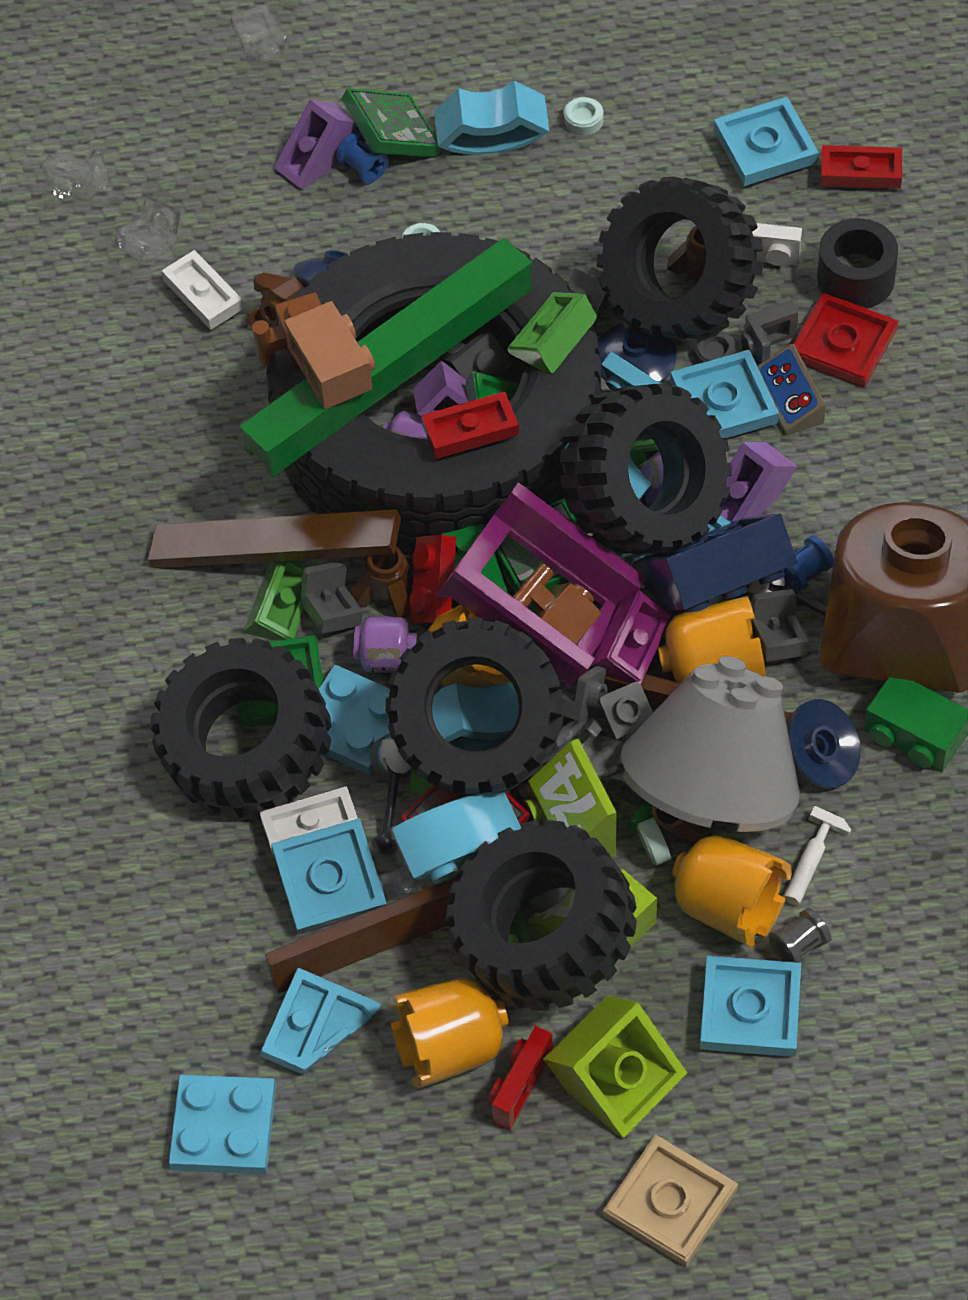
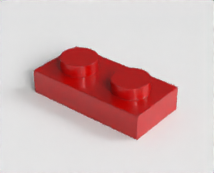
(861, 166)
(470, 425)
(432, 567)
(511, 1094)

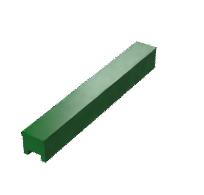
(399, 351)

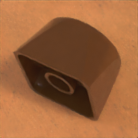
(900, 597)

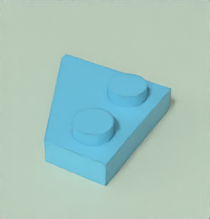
(314, 1021)

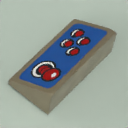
(792, 391)

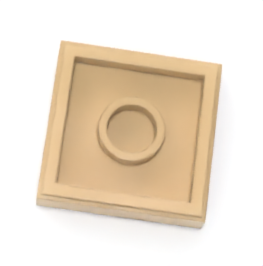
(670, 1200)

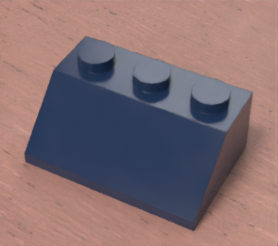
(719, 563)

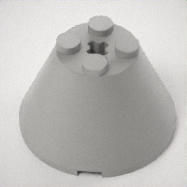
(717, 751)

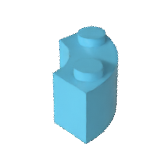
(491, 120)
(475, 715)
(448, 835)

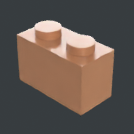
(329, 354)

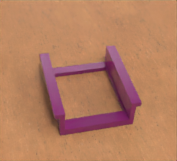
(563, 549)

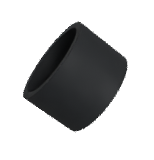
(858, 285)

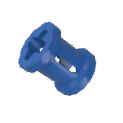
(358, 155)
(811, 559)

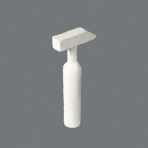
(813, 853)

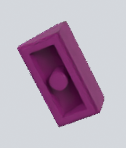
(632, 638)

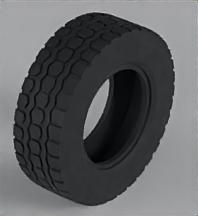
(381, 470)

